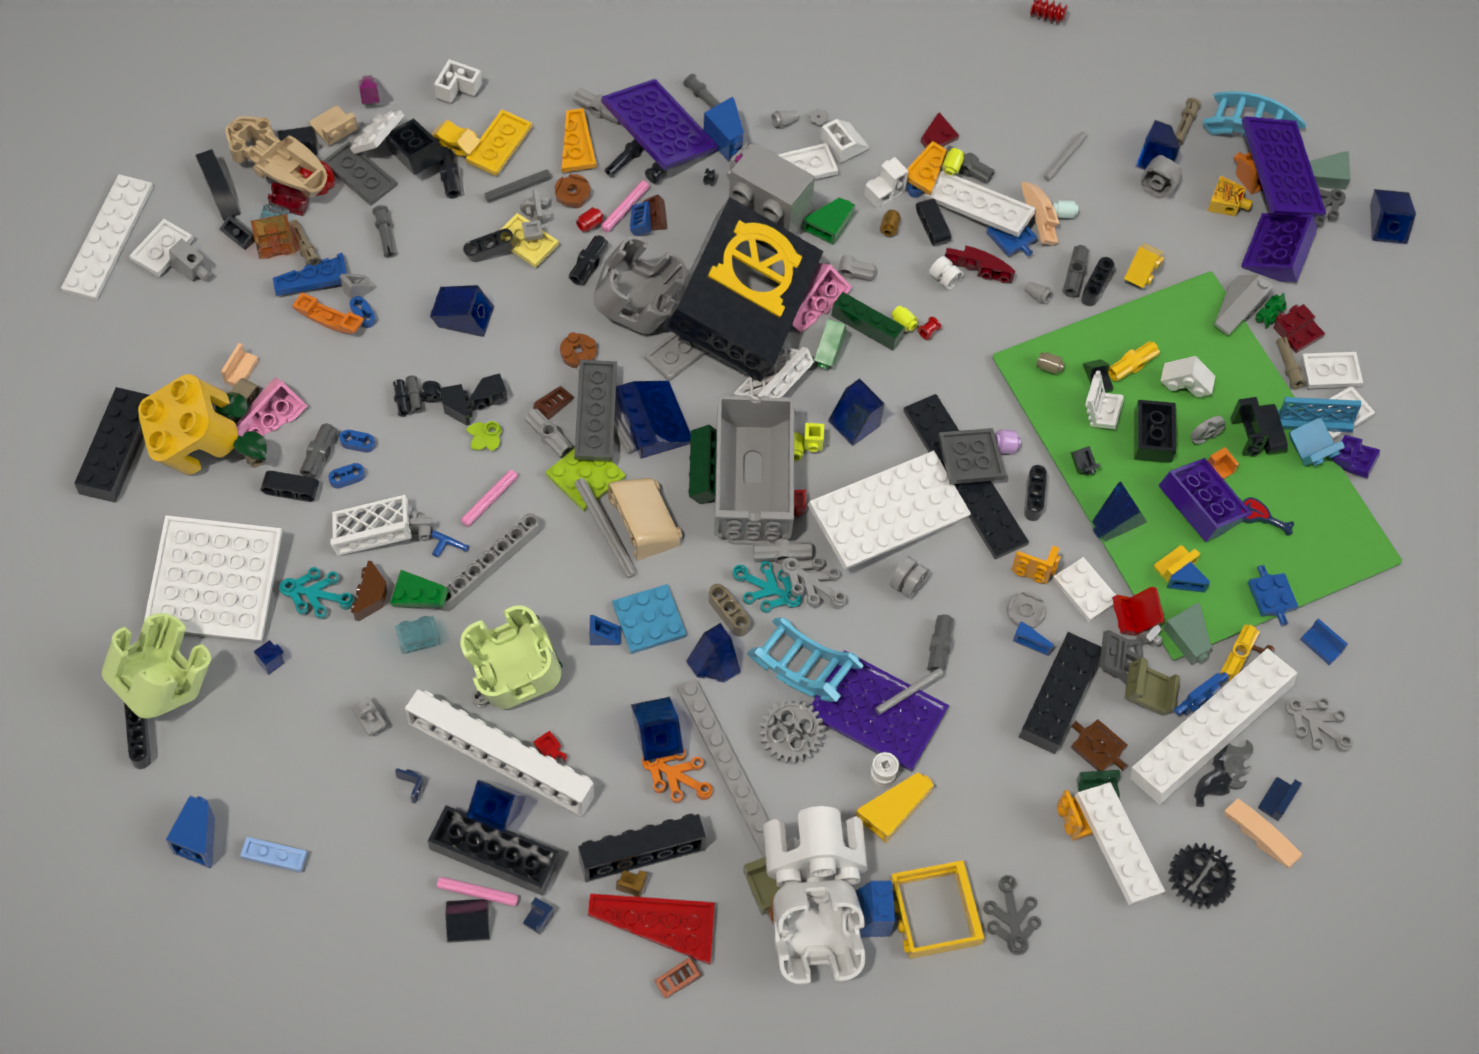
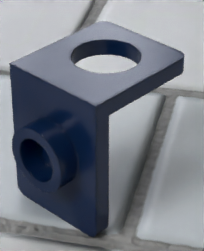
(413, 777)

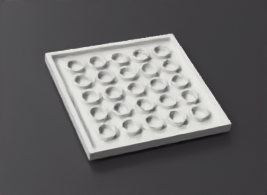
(215, 576)

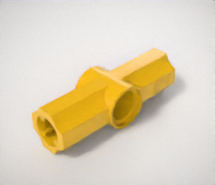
(1133, 361)
(1244, 644)

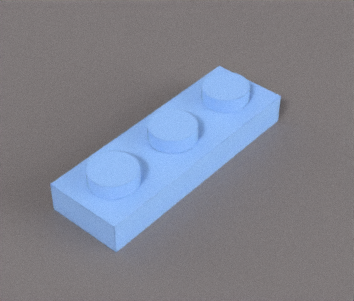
(273, 854)

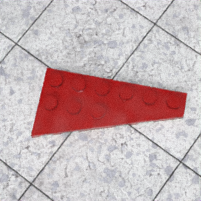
(671, 923)

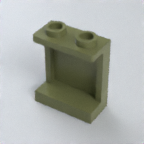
(1151, 688)
(761, 885)

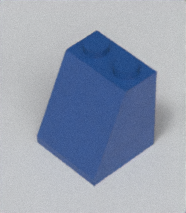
(725, 128)
(194, 832)
(877, 908)

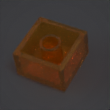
(273, 236)

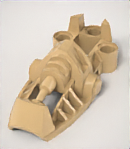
(275, 157)

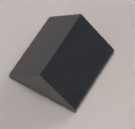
(467, 920)

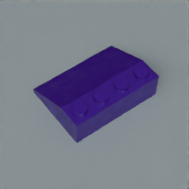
(1280, 246)
(1204, 499)

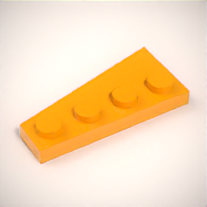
(577, 148)

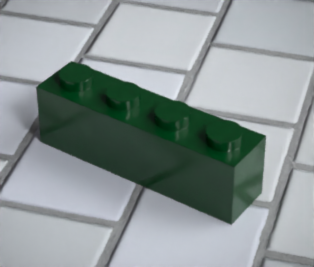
(867, 321)
(702, 464)

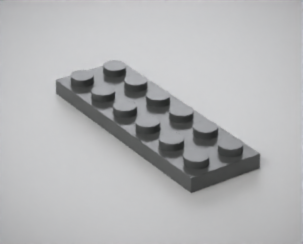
(595, 410)

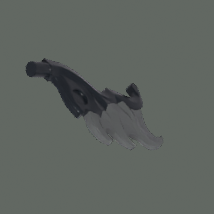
(1227, 772)

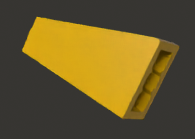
(892, 808)

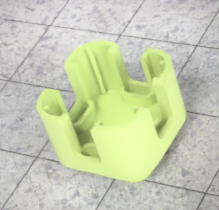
(513, 659)
(152, 671)

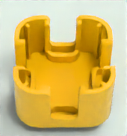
(183, 420)

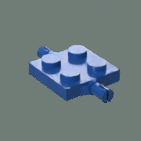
(1009, 243)
(1272, 595)
(1201, 694)

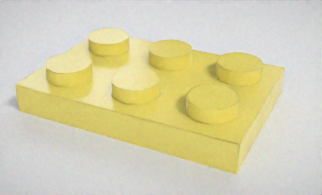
(530, 251)

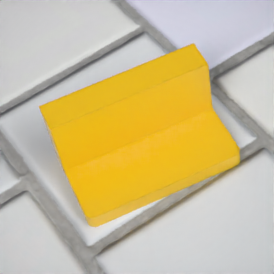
(1175, 561)

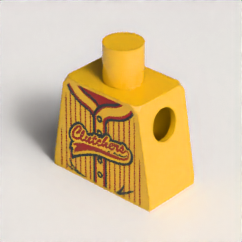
(1228, 198)

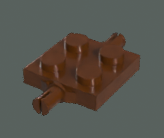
(1099, 746)

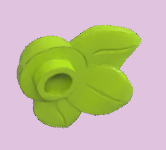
(482, 436)

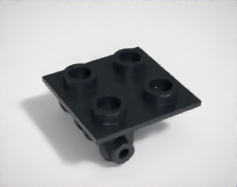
(304, 135)

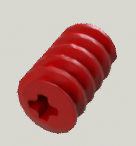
(1050, 10)

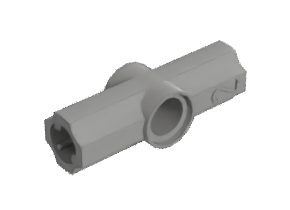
(593, 104)
(541, 425)
(781, 550)

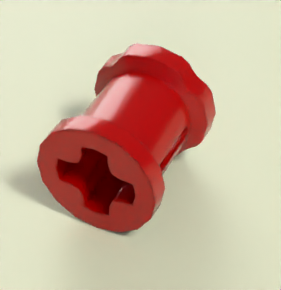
(929, 328)

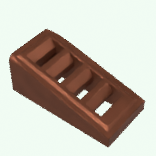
(547, 411)
(682, 984)

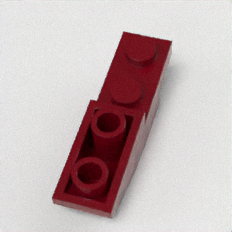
(987, 264)

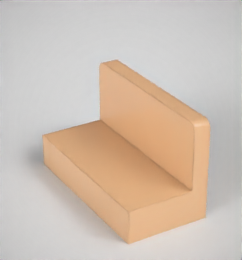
(238, 366)

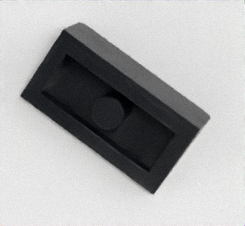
(238, 232)

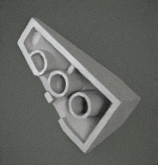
(1241, 299)

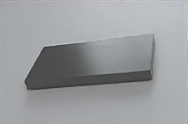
(360, 174)

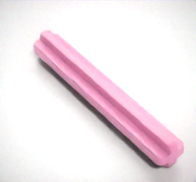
(625, 206)
(489, 498)
(477, 891)

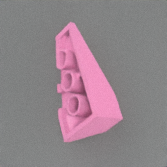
(820, 296)
(271, 409)

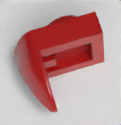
(799, 502)

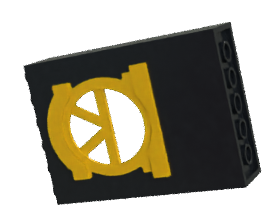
(725, 315)

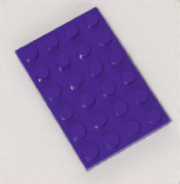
(659, 124)
(1283, 166)
(899, 730)

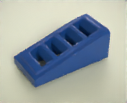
(645, 226)
(1030, 638)

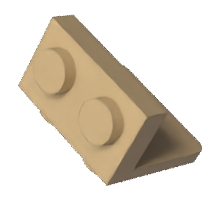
(334, 125)

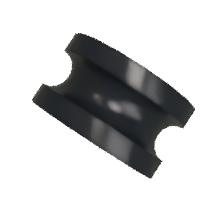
(709, 176)

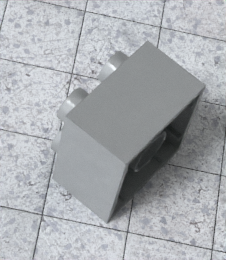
(772, 187)

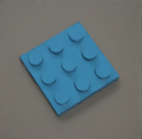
(649, 619)

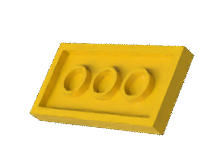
(499, 142)

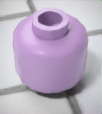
(1007, 441)

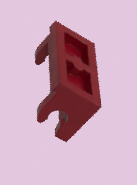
(288, 198)

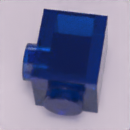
(269, 657)

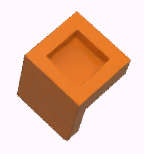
(1223, 463)

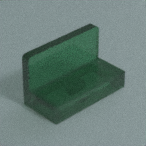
(1092, 779)

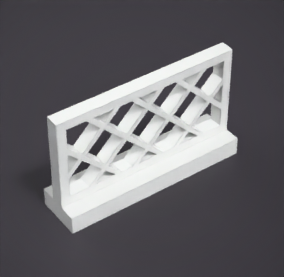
(780, 381)
(371, 536)

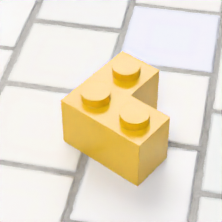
(1144, 263)

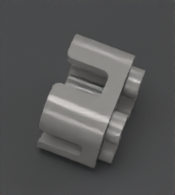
(636, 289)

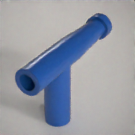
(443, 540)

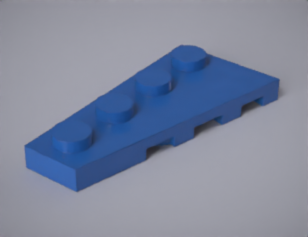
(311, 277)

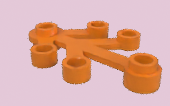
(674, 773)

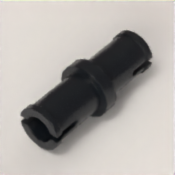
(401, 397)

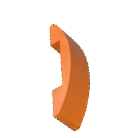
(327, 316)

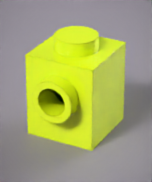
(813, 437)

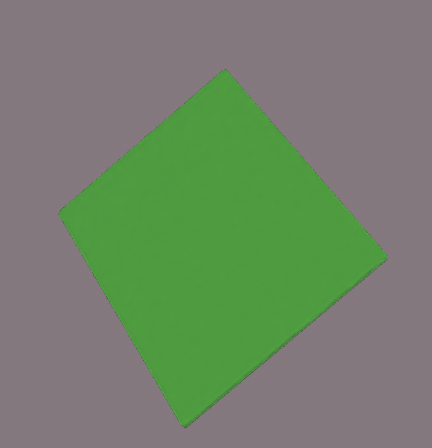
(1333, 529)

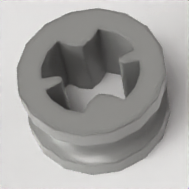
(480, 704)

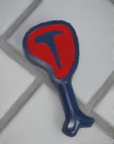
(1262, 514)

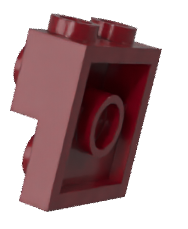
(1298, 327)

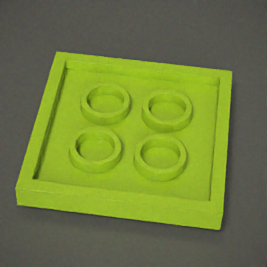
(595, 473)

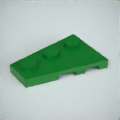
(417, 592)

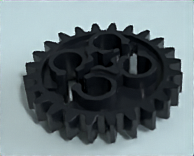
(1218, 887)

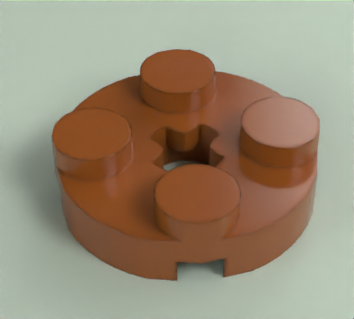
(574, 199)
(574, 341)

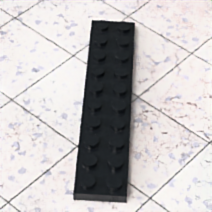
(987, 508)

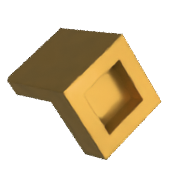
(632, 883)

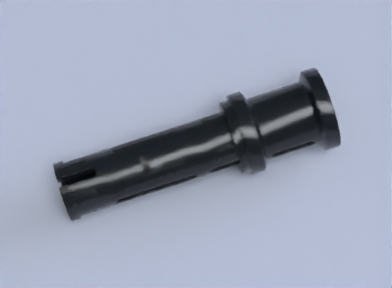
(631, 150)

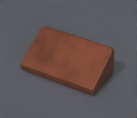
(657, 212)

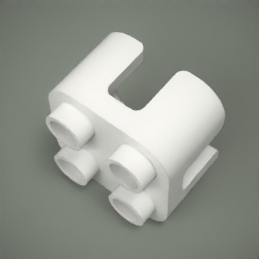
(821, 853)
(818, 926)

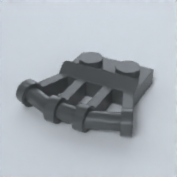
(1115, 651)

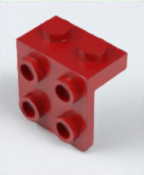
(1138, 612)

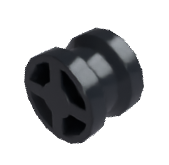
(655, 173)
(431, 391)

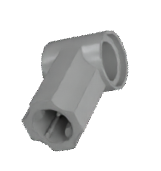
(850, 268)

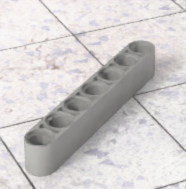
(494, 554)

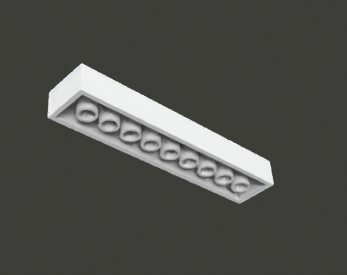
(1213, 726)
(500, 752)

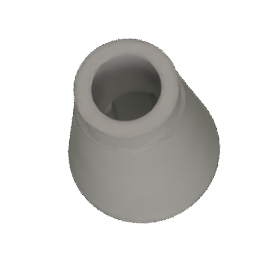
(783, 118)
(1039, 292)

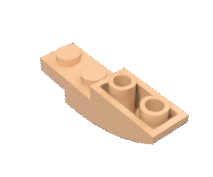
(1044, 212)

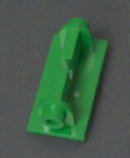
(1275, 306)

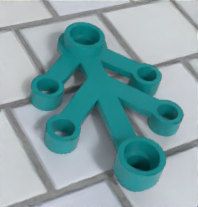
(769, 587)
(314, 592)

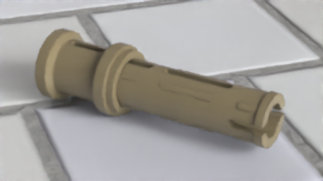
(1188, 115)
(310, 254)
(1292, 369)

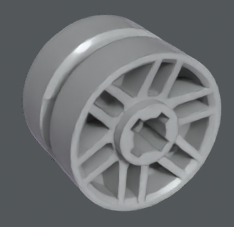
(909, 577)

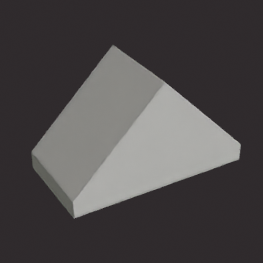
(356, 285)

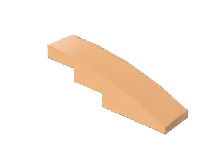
(1264, 833)

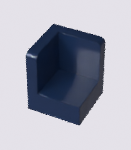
(538, 916)

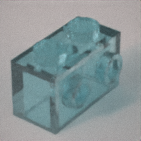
(417, 634)

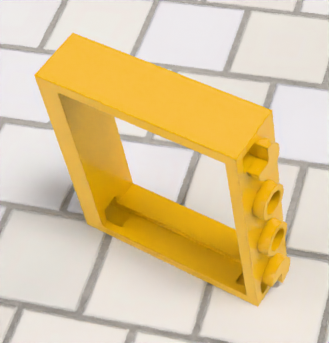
(954, 868)

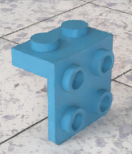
(1314, 442)

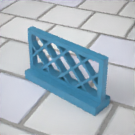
(1334, 421)

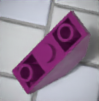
(368, 90)

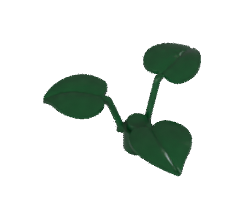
(251, 443)

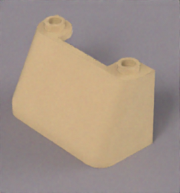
(644, 516)

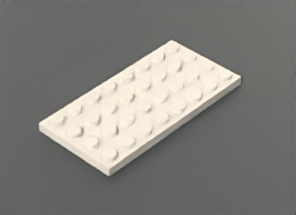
(888, 509)

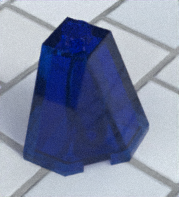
(1159, 141)
(1117, 515)
(714, 656)

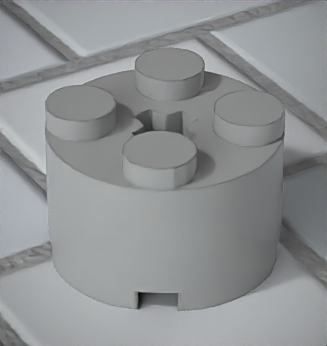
(1161, 177)

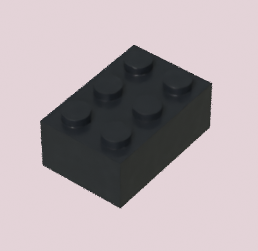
(414, 146)
(1155, 431)

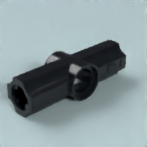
(449, 174)
(588, 260)

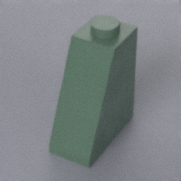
(1332, 171)
(1190, 634)

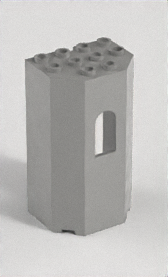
(754, 510)

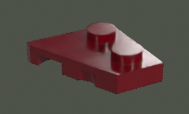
(939, 132)

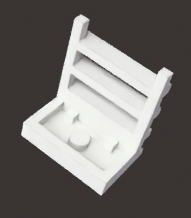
(1103, 407)

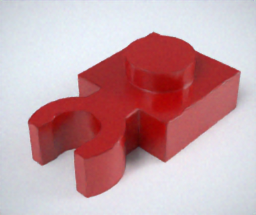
(549, 746)

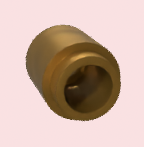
(890, 223)

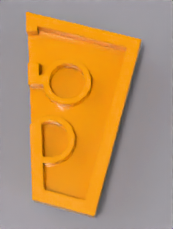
(926, 167)

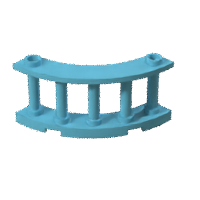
(1226, 125)
(797, 679)

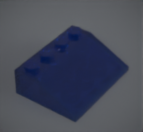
(652, 416)

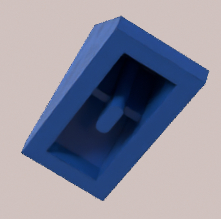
(1188, 579)
(604, 632)

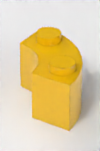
(459, 139)

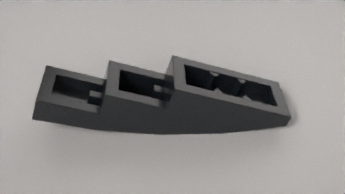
(217, 184)

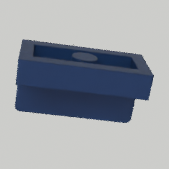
(1278, 797)

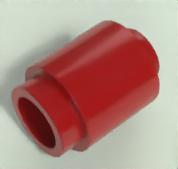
(589, 219)

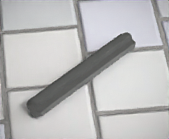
(517, 185)

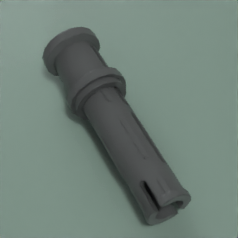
(699, 90)
(384, 224)

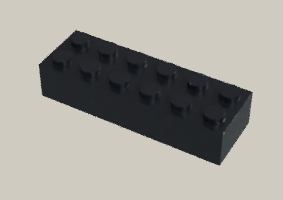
(112, 447)
(1061, 693)
(641, 847)
(494, 851)

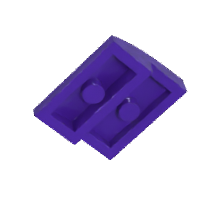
(1356, 457)

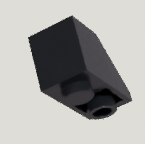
(488, 392)
(454, 403)

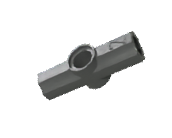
(973, 167)
(1075, 270)
(318, 450)
(940, 643)

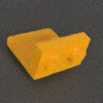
(1036, 568)
(1074, 819)

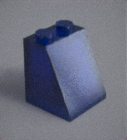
(1391, 216)
(462, 309)
(857, 412)
(657, 728)
(495, 805)

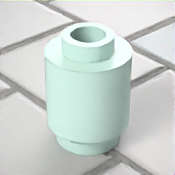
(1065, 209)

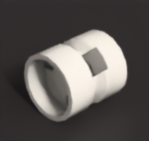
(945, 272)
(884, 769)

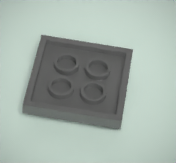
(971, 456)

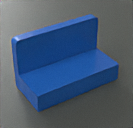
(1324, 642)

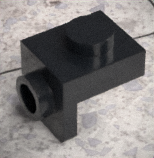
(1084, 461)

